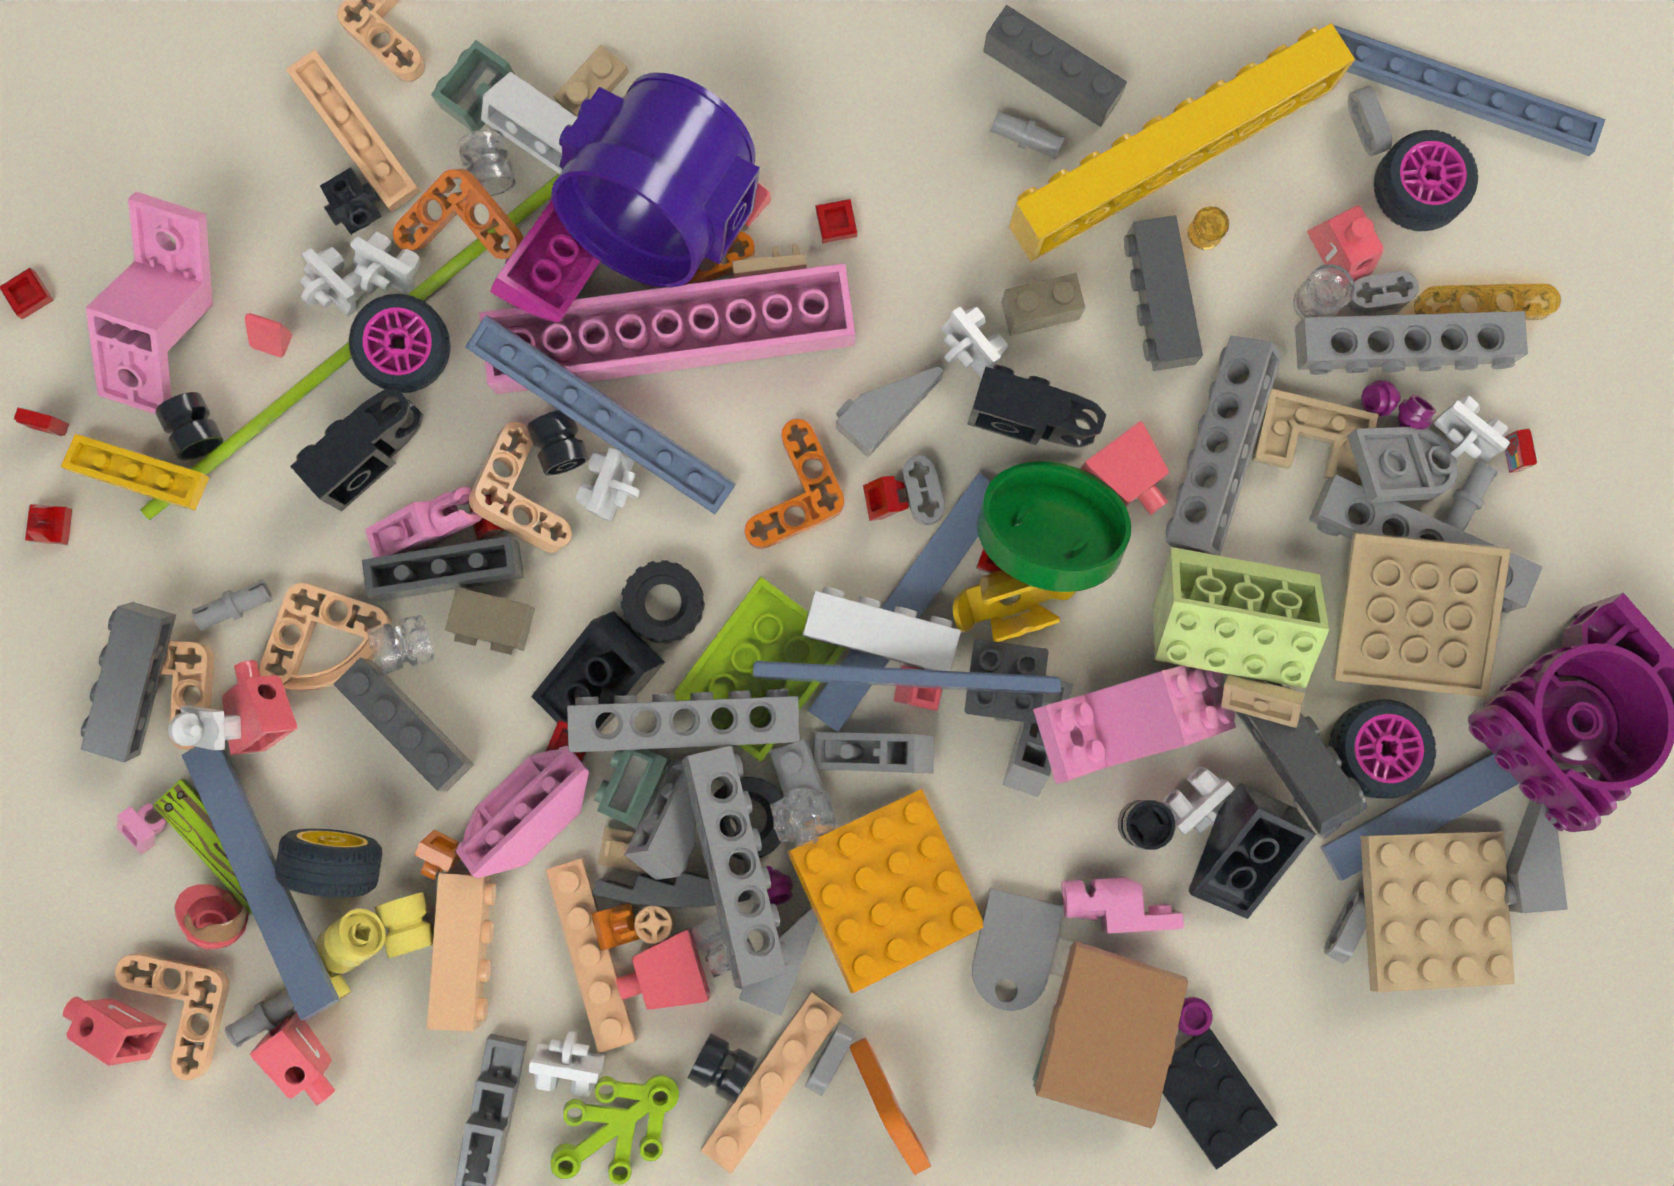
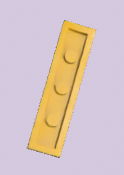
(135, 472)

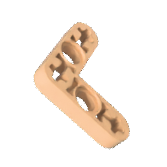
(371, 25)
(502, 492)
(186, 676)
(189, 991)

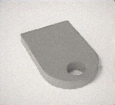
(1399, 463)
(1015, 946)

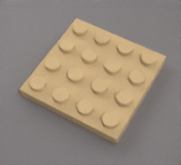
(1421, 614)
(1436, 911)

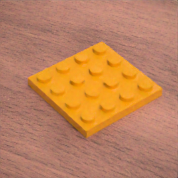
(886, 890)

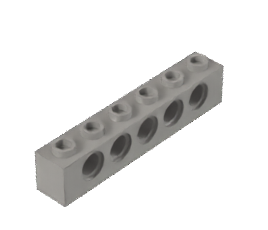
(1502, 330)
(1240, 357)
(1341, 494)
(780, 728)
(745, 965)

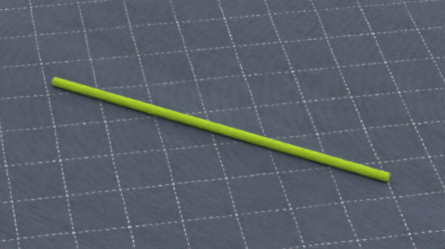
(343, 355)

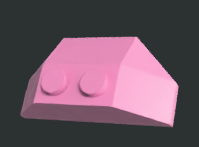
(524, 813)

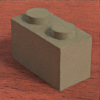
(1043, 304)
(489, 619)

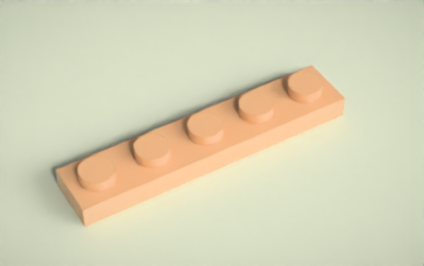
(353, 130)
(592, 966)
(771, 1082)

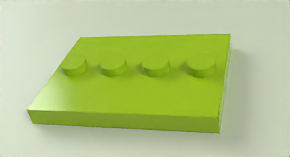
(761, 628)

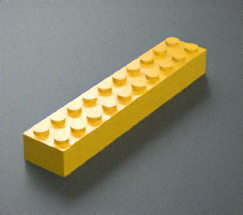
(1180, 141)

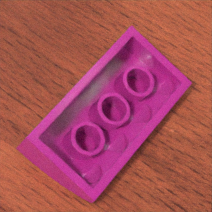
(545, 269)

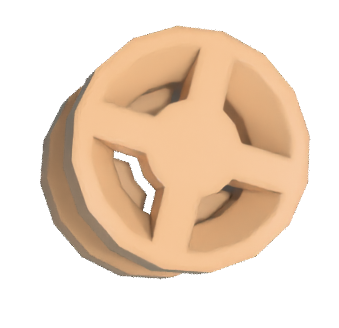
(648, 925)

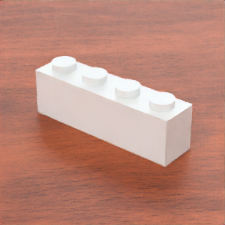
(527, 118)
(881, 632)

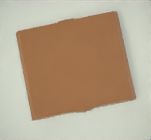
(1111, 1035)

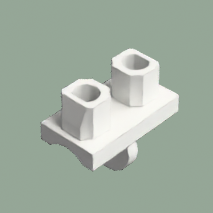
(382, 269)
(325, 285)
(969, 343)
(1470, 432)
(611, 485)
(204, 727)
(1202, 806)
(566, 1061)

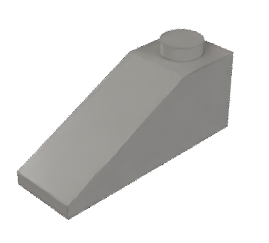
(880, 411)
(874, 752)
(1028, 761)
(666, 829)
(1535, 865)
(774, 992)

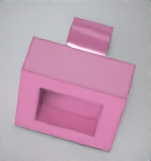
(137, 830)

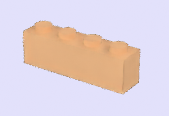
(460, 952)

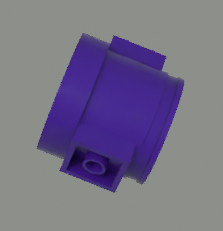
(656, 178)

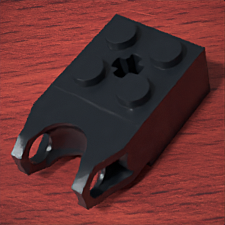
(1032, 410)
(357, 449)

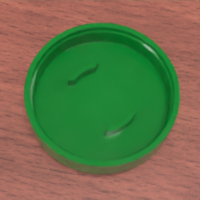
(1053, 526)

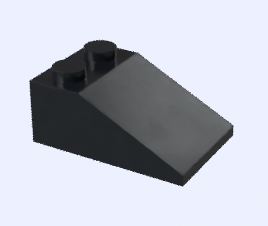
(602, 664)
(1248, 850)

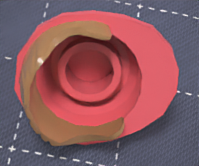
(210, 916)

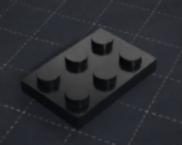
(1214, 1099)

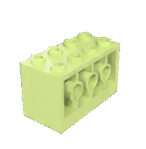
(1239, 617)

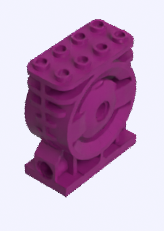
(1620, 715)

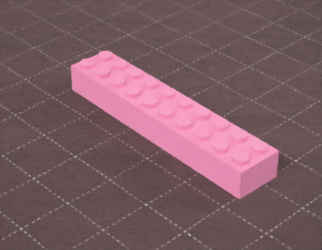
(689, 325)

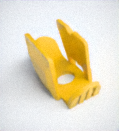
(983, 603)

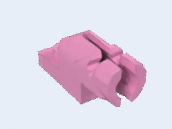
(421, 524)
(1118, 904)

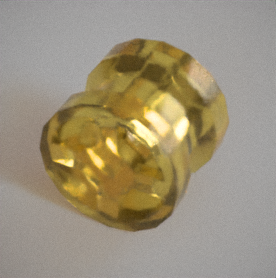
(1212, 220)

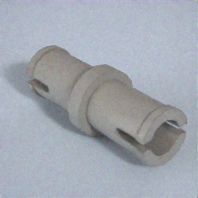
(1027, 134)
(1470, 496)
(232, 605)
(261, 1018)

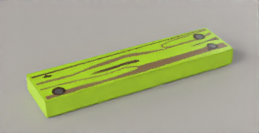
(187, 815)

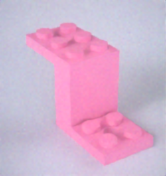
(150, 303)
(1132, 720)

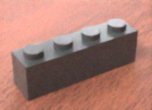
(1054, 65)
(1163, 293)
(442, 569)
(127, 681)
(403, 724)
(1308, 770)

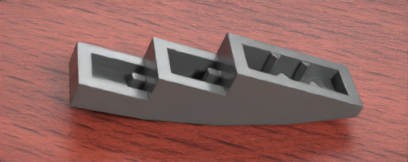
(687, 891)
(491, 1112)

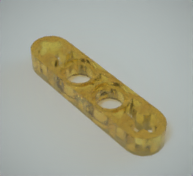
(1486, 298)

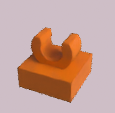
(438, 853)
(615, 926)

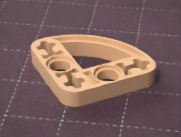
(306, 620)

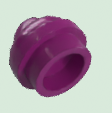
(1380, 398)
(1415, 413)
(780, 887)

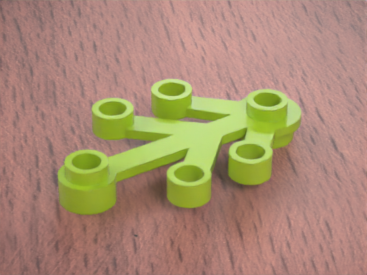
(619, 1123)

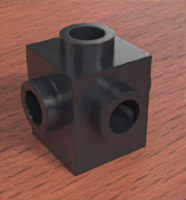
(350, 201)

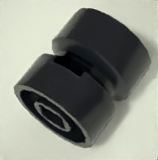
(187, 421)
(558, 445)
(1146, 824)
(708, 1070)

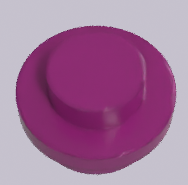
(1195, 1016)

